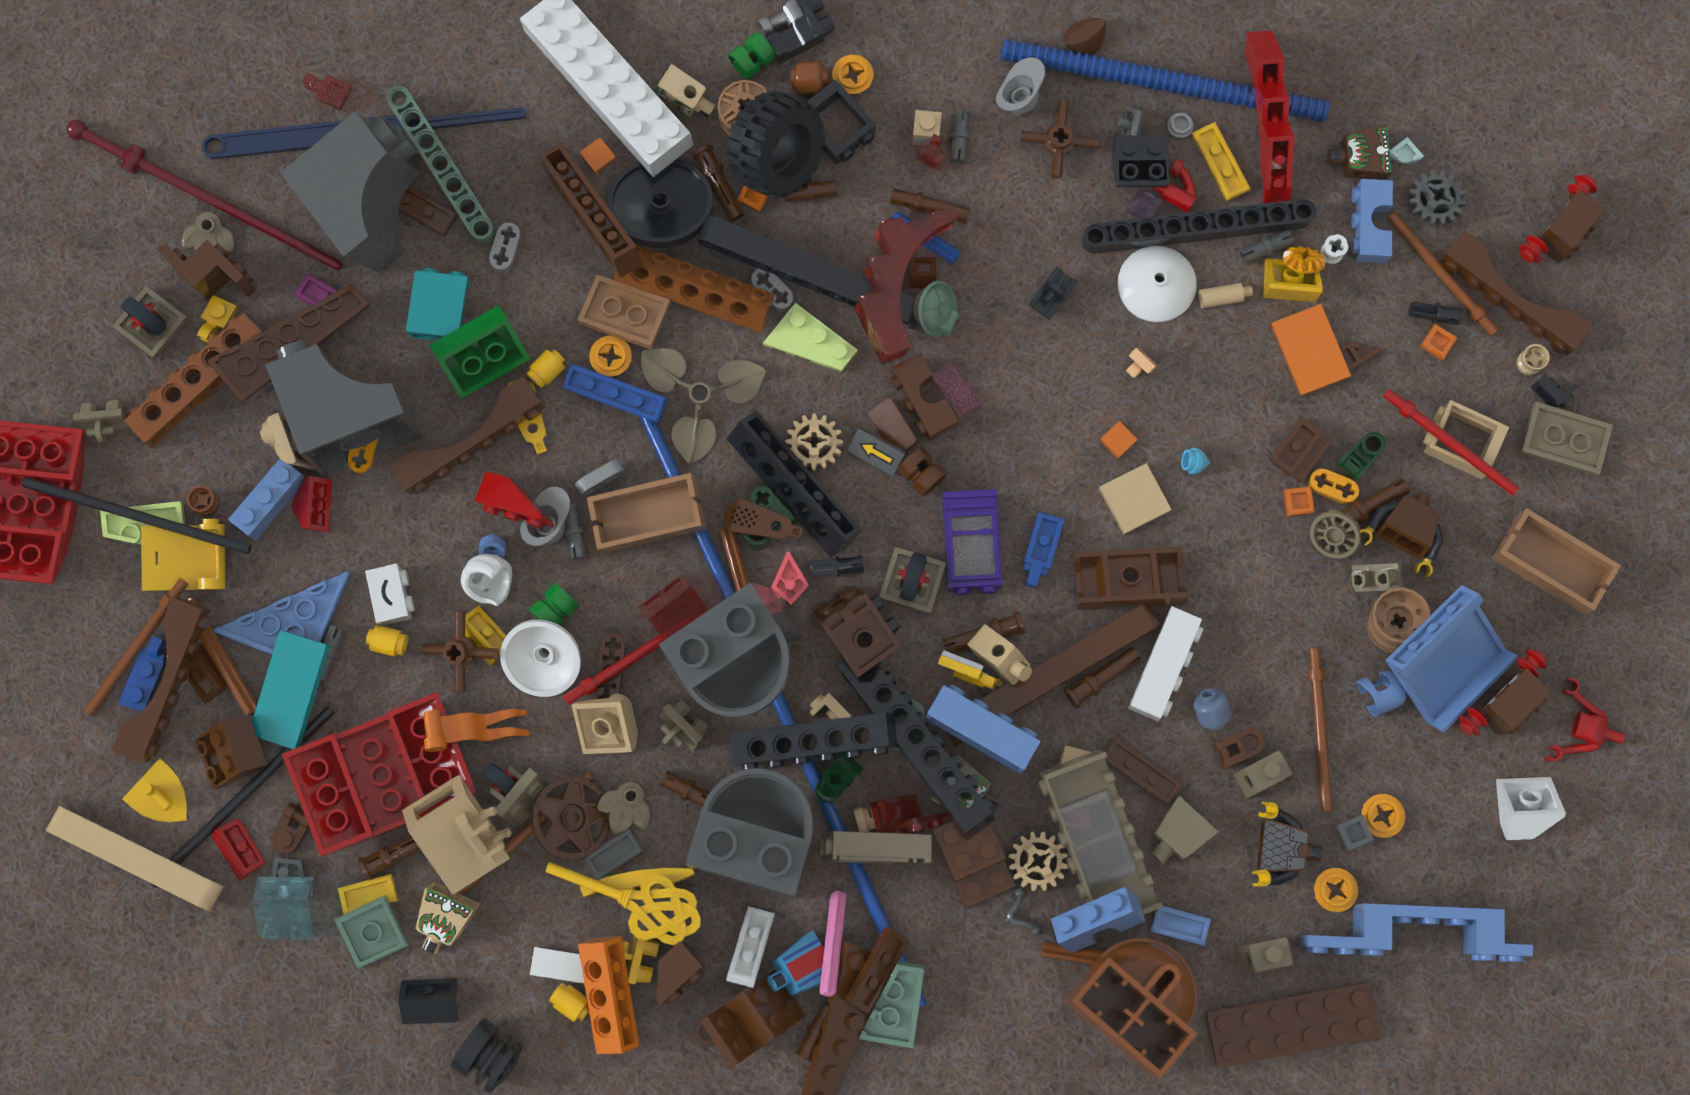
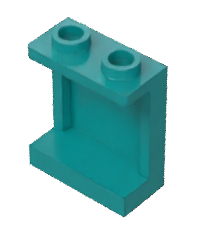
(436, 303)

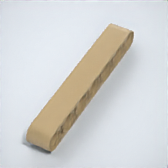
(134, 858)

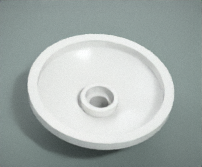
(1152, 299)
(530, 667)

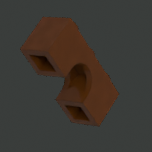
(933, 418)

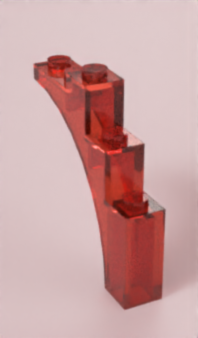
(880, 308)

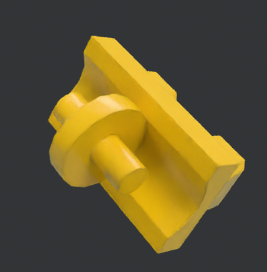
(635, 971)

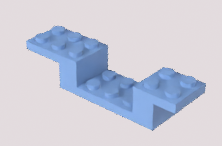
(1373, 931)

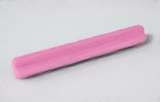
(833, 943)

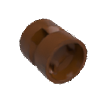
(931, 473)

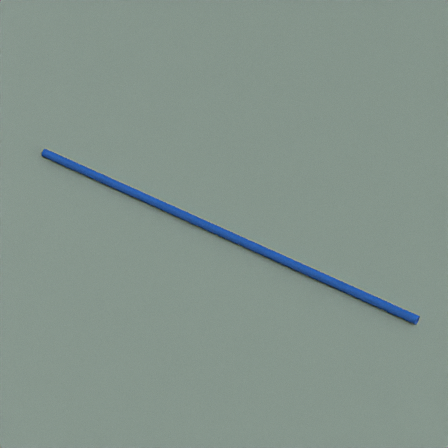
(780, 703)

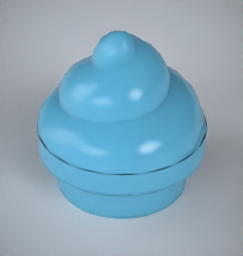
(1194, 461)

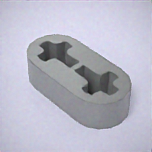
(499, 245)
(776, 285)
(599, 477)

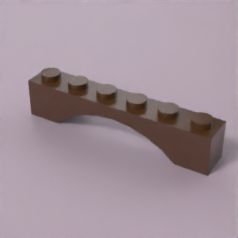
(1558, 326)
(513, 407)
(182, 629)

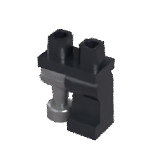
(803, 29)

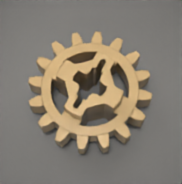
(825, 442)
(1045, 872)

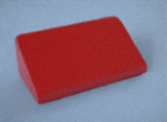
(238, 849)

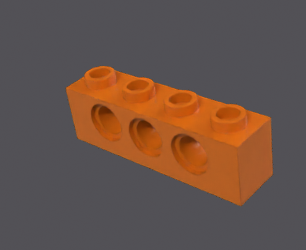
(608, 995)

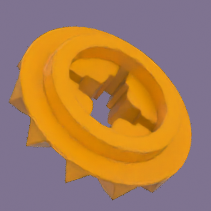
(858, 65)
(1304, 260)
(604, 346)
(1385, 803)
(1348, 888)

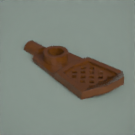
(763, 522)

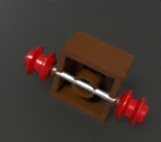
(1570, 226)
(1513, 701)

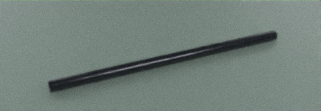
(136, 515)
(247, 791)

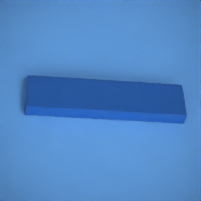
(615, 393)

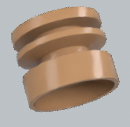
(733, 99)
(1400, 605)

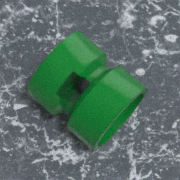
(760, 52)
(554, 606)

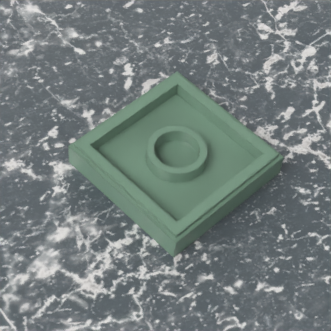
(371, 931)

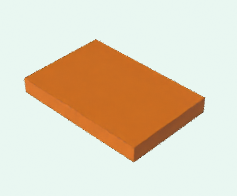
(1310, 350)

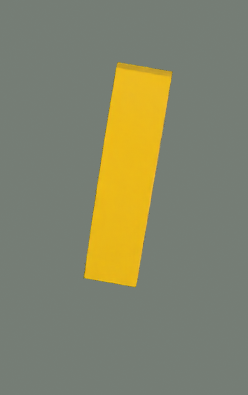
(636, 878)

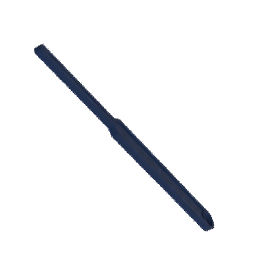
(305, 136)

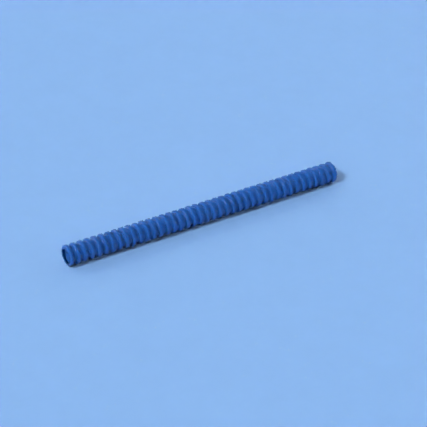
(1157, 78)

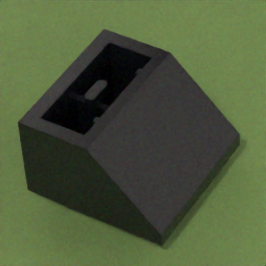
(1141, 161)

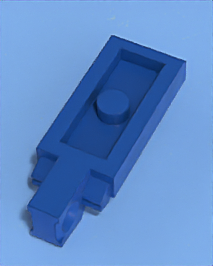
(1042, 547)
(144, 676)

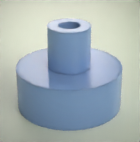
(492, 545)

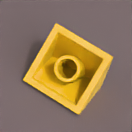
(1287, 284)

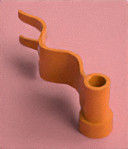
(467, 726)

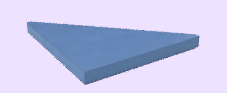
(301, 614)

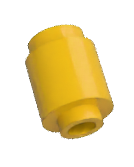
(546, 368)
(387, 641)
(570, 1002)

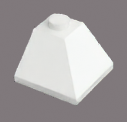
(1528, 806)

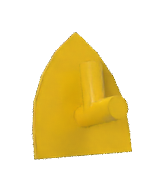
(159, 795)

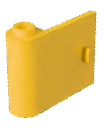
(182, 557)

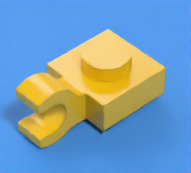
(216, 316)

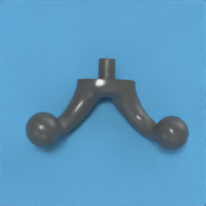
(1011, 913)

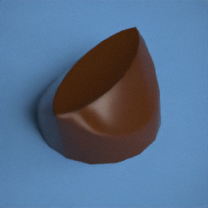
(1086, 35)

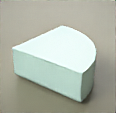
(1405, 152)

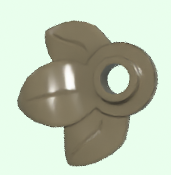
(196, 234)
(623, 811)

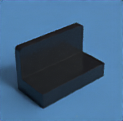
(428, 1001)

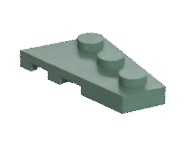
(897, 1008)

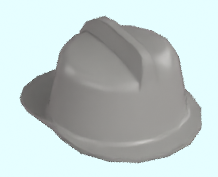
(1020, 89)
(556, 506)

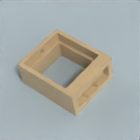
(1494, 428)

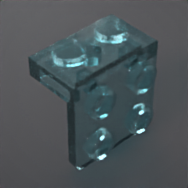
(284, 907)

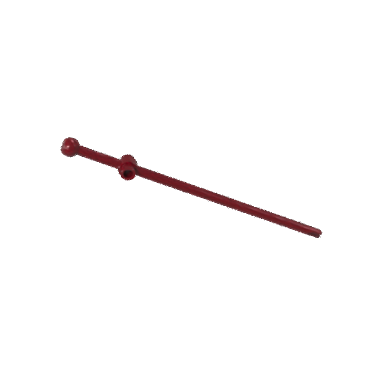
(134, 159)

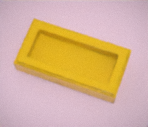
(360, 893)

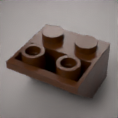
(230, 751)
(675, 971)

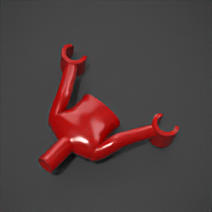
(1587, 727)

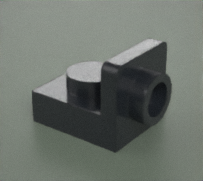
(1550, 392)

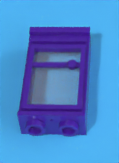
(972, 541)

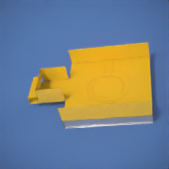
(968, 670)

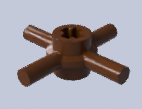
(1051, 141)
(467, 648)

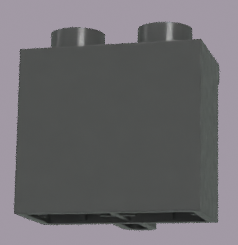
(735, 653)
(754, 832)

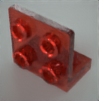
(673, 607)
(903, 814)

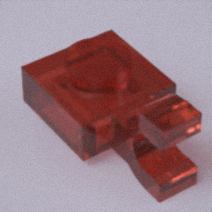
(330, 91)
(932, 154)

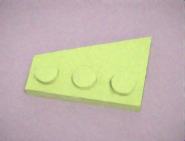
(810, 339)
(130, 530)

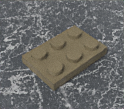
(1566, 439)

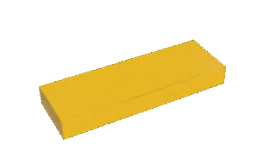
(1220, 161)

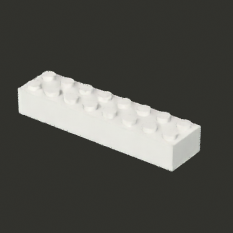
(607, 83)

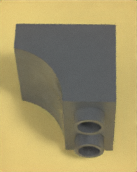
(356, 185)
(334, 412)

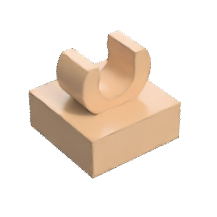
(1141, 363)

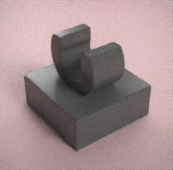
(1354, 832)

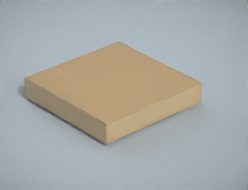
(1135, 499)

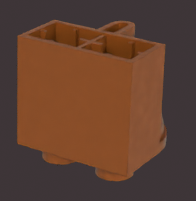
(1140, 1001)

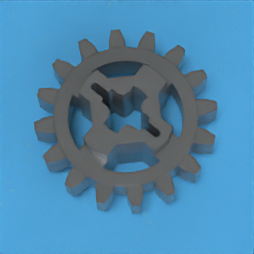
(1426, 191)

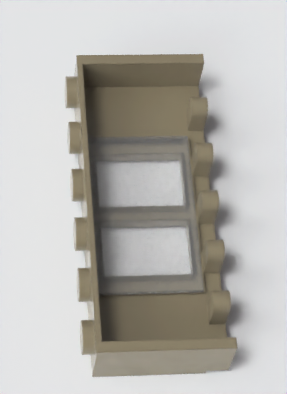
(1096, 830)

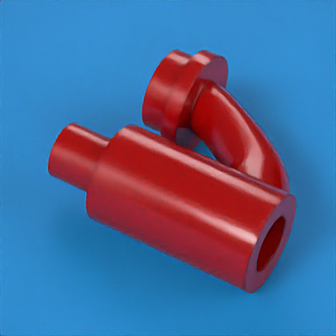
(1175, 195)

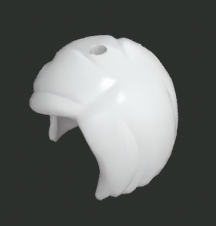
(487, 579)

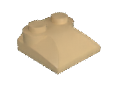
(278, 434)
(606, 725)

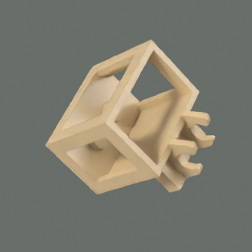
(457, 835)

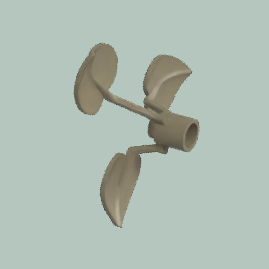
(690, 435)

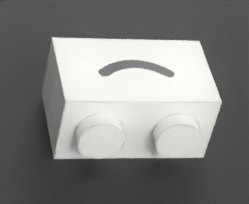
(389, 594)

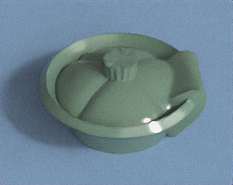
(936, 309)

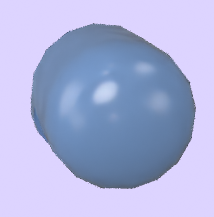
(1386, 699)

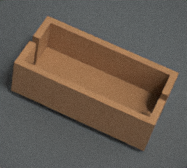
(647, 513)
(1556, 562)

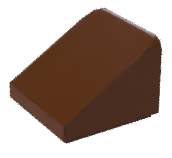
(922, 272)

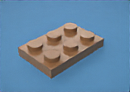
(624, 312)

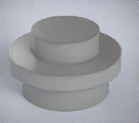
(1180, 125)

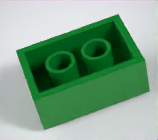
(479, 351)

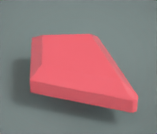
(789, 580)

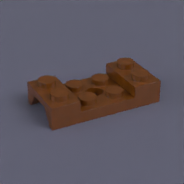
(1101, 579)

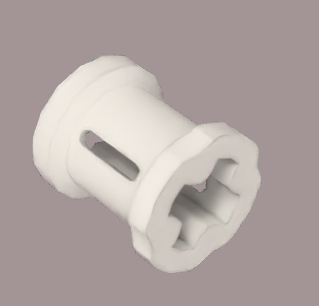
(1342, 247)

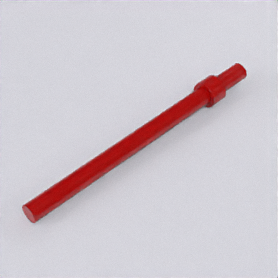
(1409, 409)
(590, 685)

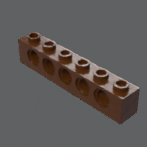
(591, 210)

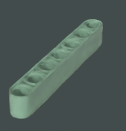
(432, 157)

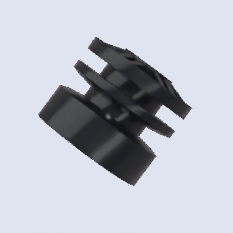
(487, 1056)

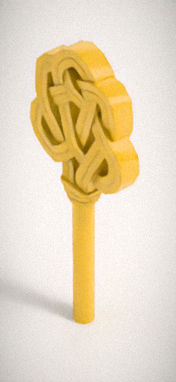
(675, 925)

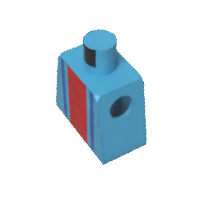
(799, 966)

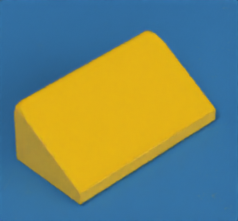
(484, 631)

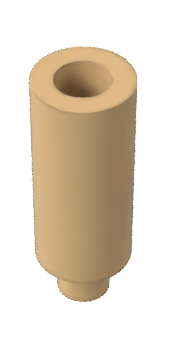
(1223, 295)

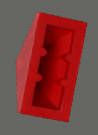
(313, 504)

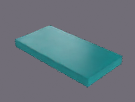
(289, 689)

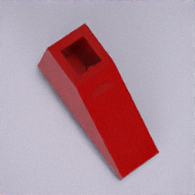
(505, 496)

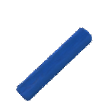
(936, 244)

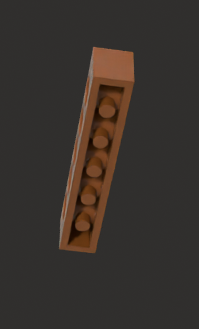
(700, 289)
(180, 381)

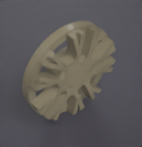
(1335, 534)

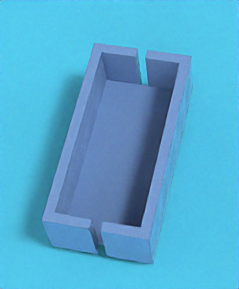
(982, 729)

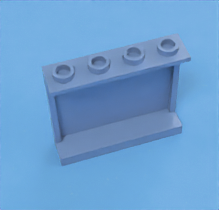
(1450, 659)

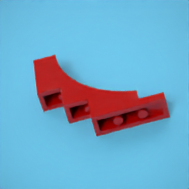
(1272, 105)

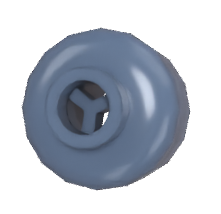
(1212, 709)

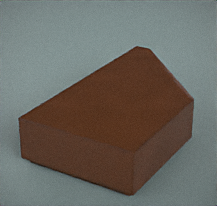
(1357, 354)

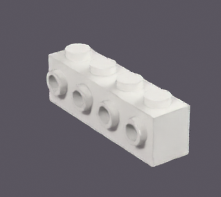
(1165, 663)

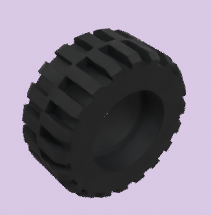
(755, 137)

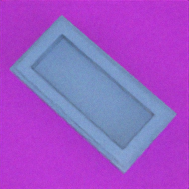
(1181, 925)

